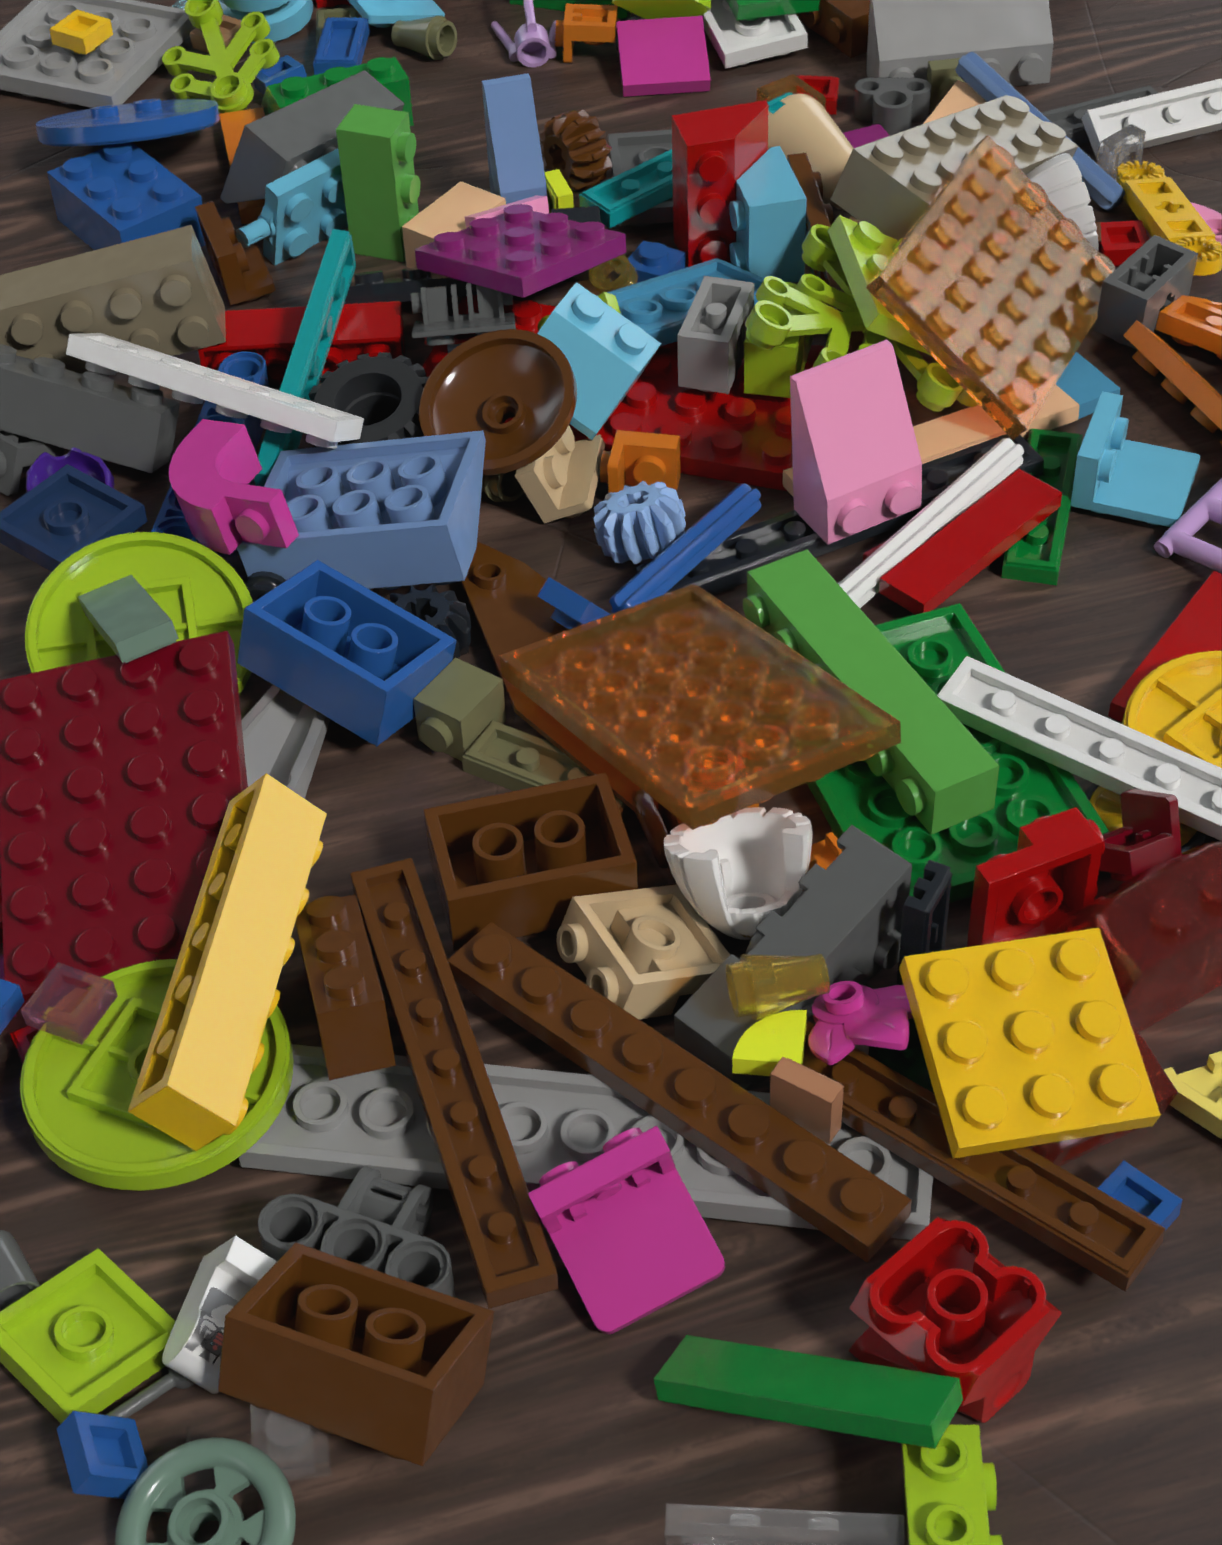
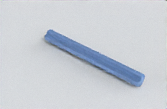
(991, 85)

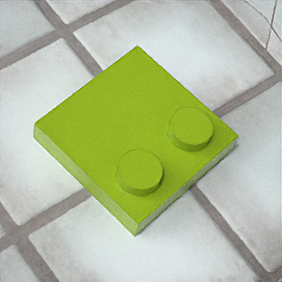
(84, 1337)

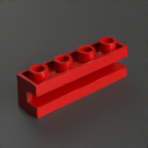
(273, 333)

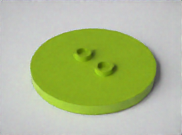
(180, 575)
(82, 1094)

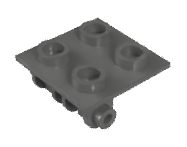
(441, 328)

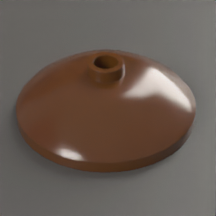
(499, 379)

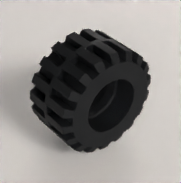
(379, 391)

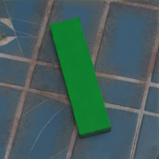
(1040, 551)
(810, 1390)

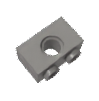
(714, 335)

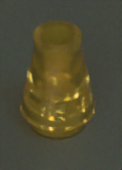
(774, 982)

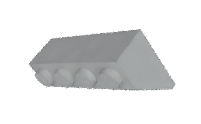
(1006, 34)

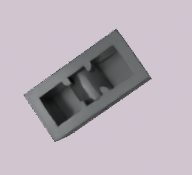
(1143, 287)

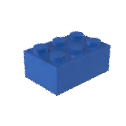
(121, 197)
(343, 650)

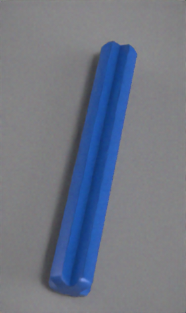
(689, 548)

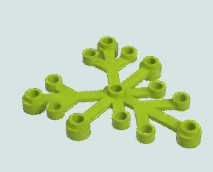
(772, 323)

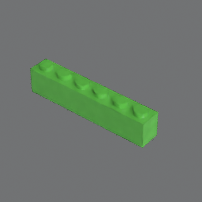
(939, 764)

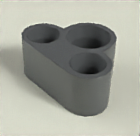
(892, 102)

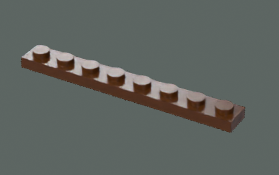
(454, 1087)
(683, 1092)

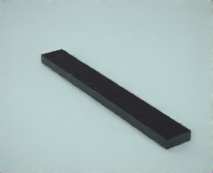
(790, 534)

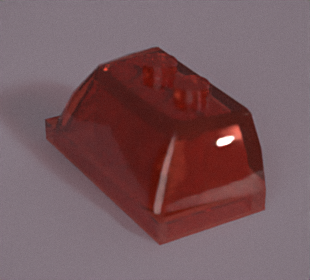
(1162, 933)

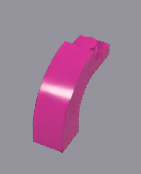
(212, 488)

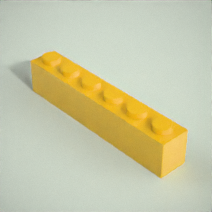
(230, 966)

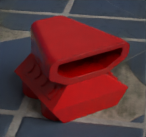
(955, 1314)

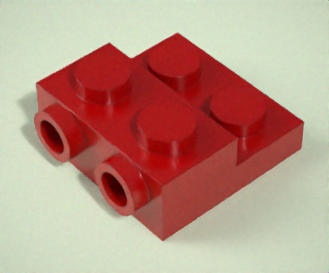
(1040, 882)

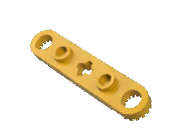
(1169, 213)

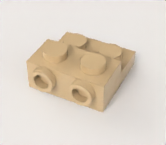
(640, 947)

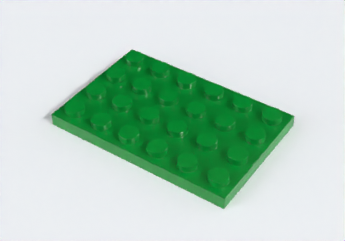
(1026, 784)

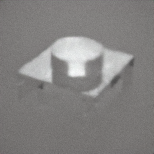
(1120, 148)
(293, 1445)

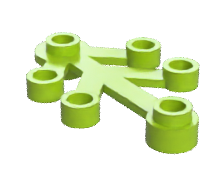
(229, 89)

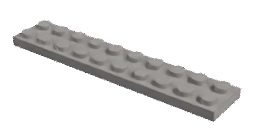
(550, 1119)

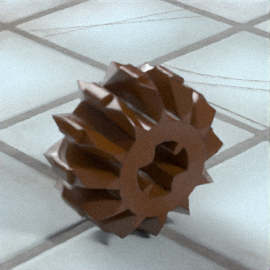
(576, 148)

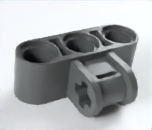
(371, 1224)

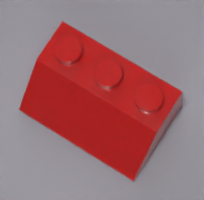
(707, 158)

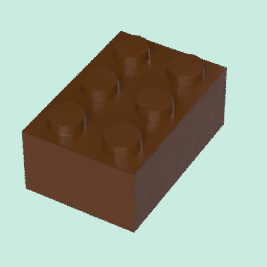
(526, 855)
(356, 1353)

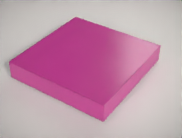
(663, 56)

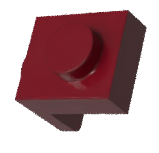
(1147, 835)

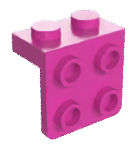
(627, 1229)

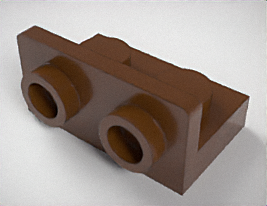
(238, 268)

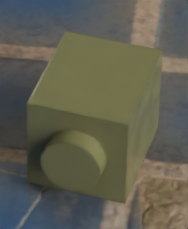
(458, 707)

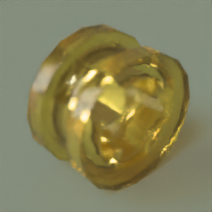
(621, 265)

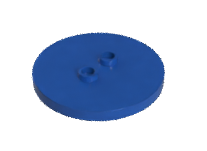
(128, 122)

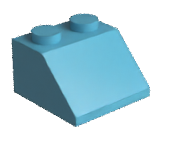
(769, 219)
(603, 352)

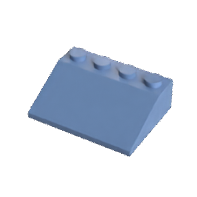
(380, 510)

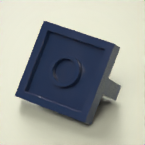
(66, 516)

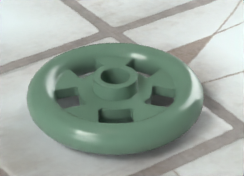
(235, 1468)

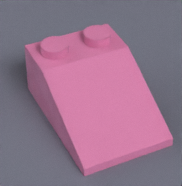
(853, 444)

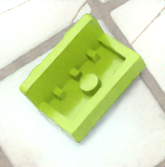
(949, 1490)

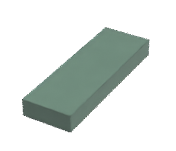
(128, 618)

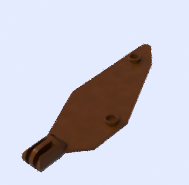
(512, 616)

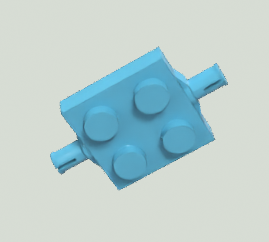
(299, 210)

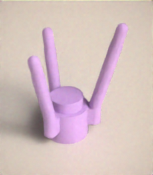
(532, 42)

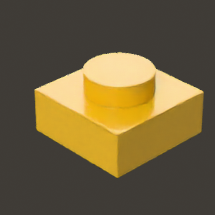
(81, 32)

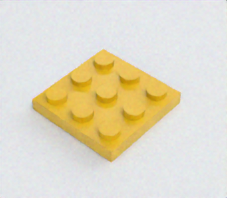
(1027, 1042)

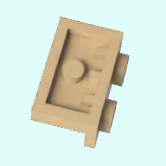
(563, 478)

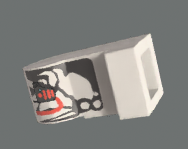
(218, 1286)

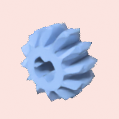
(639, 522)

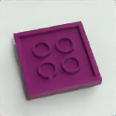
(520, 250)

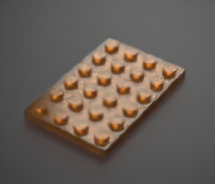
(995, 286)
(699, 704)

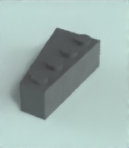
(843, 913)

